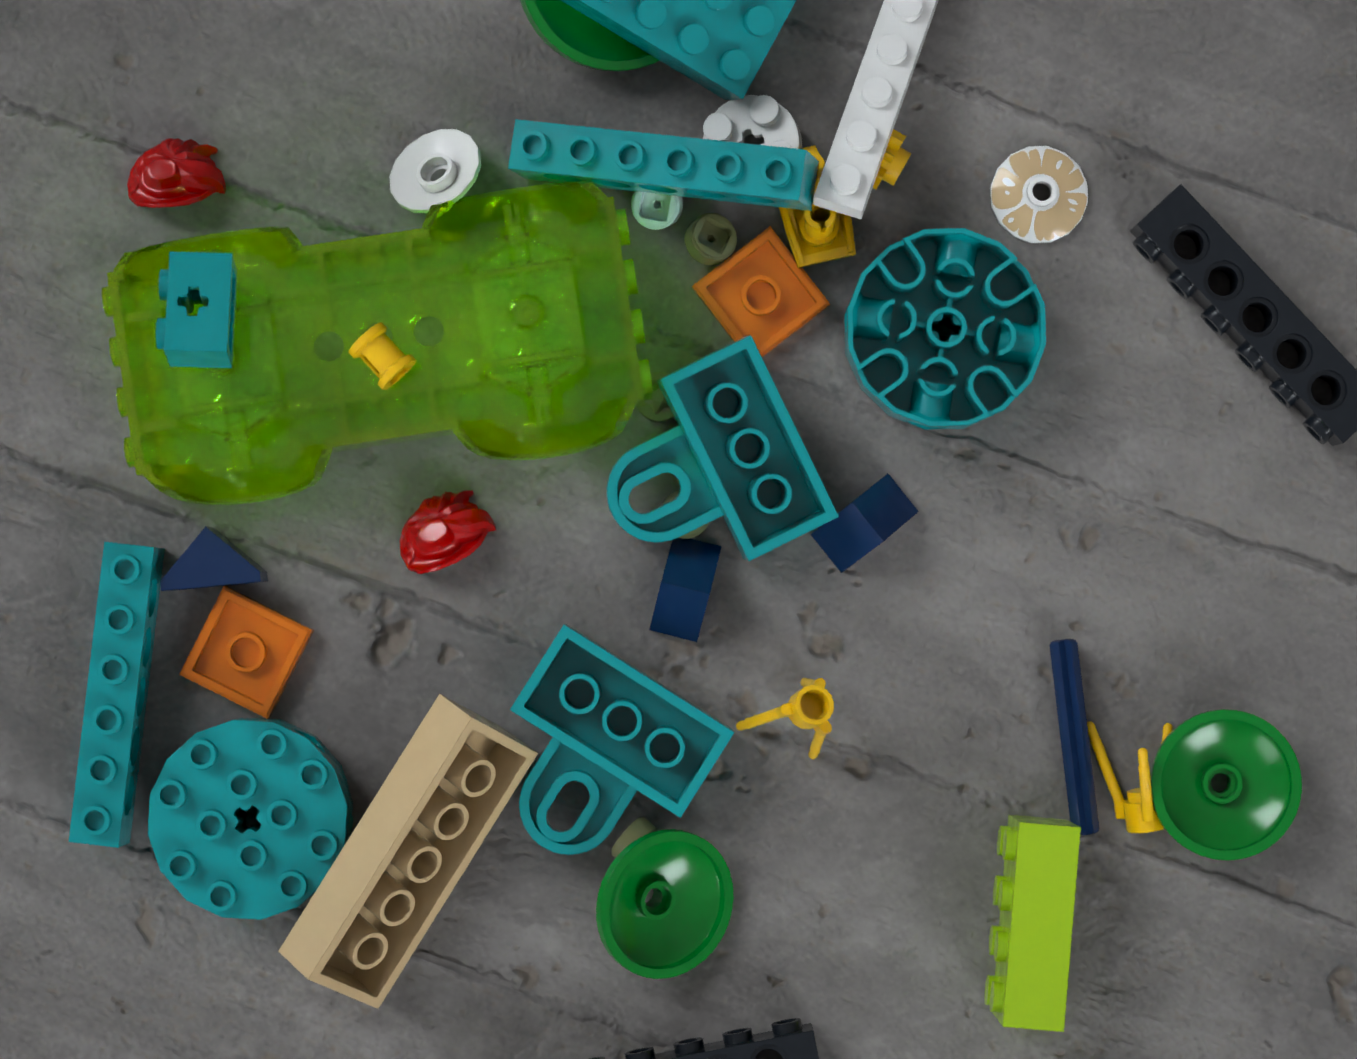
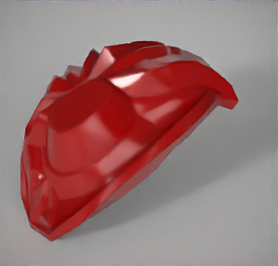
(175, 175)
(443, 532)

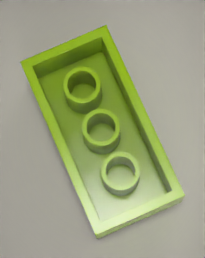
(1034, 922)

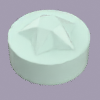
(656, 210)

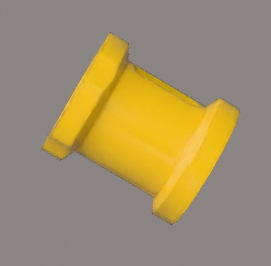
(382, 356)

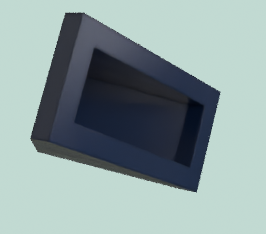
(865, 523)
(212, 563)
(685, 588)

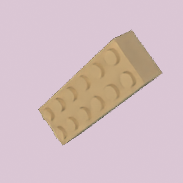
(407, 852)

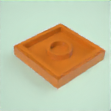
(761, 293)
(246, 652)

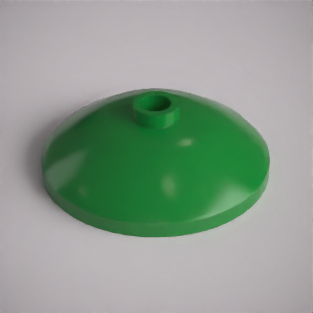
(1259, 792)
(683, 916)

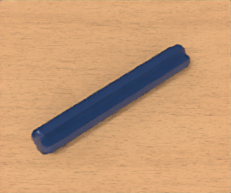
(1074, 735)

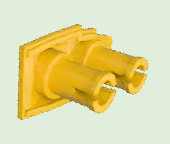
(818, 233)

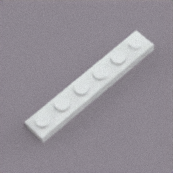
(873, 106)

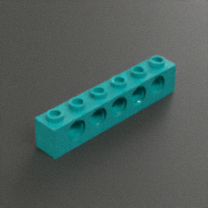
(664, 164)
(116, 695)

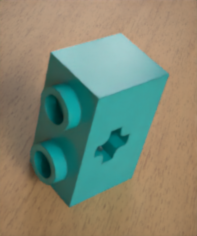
(209, 336)

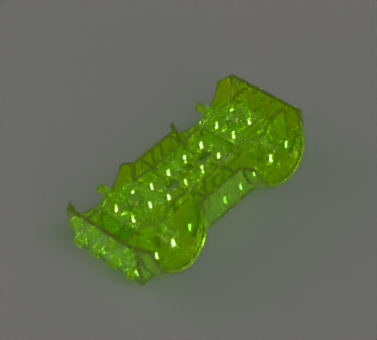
(526, 370)

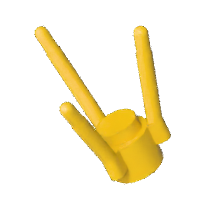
(806, 709)
(1138, 808)

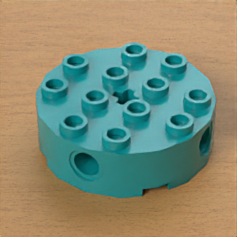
(987, 303)
(201, 826)

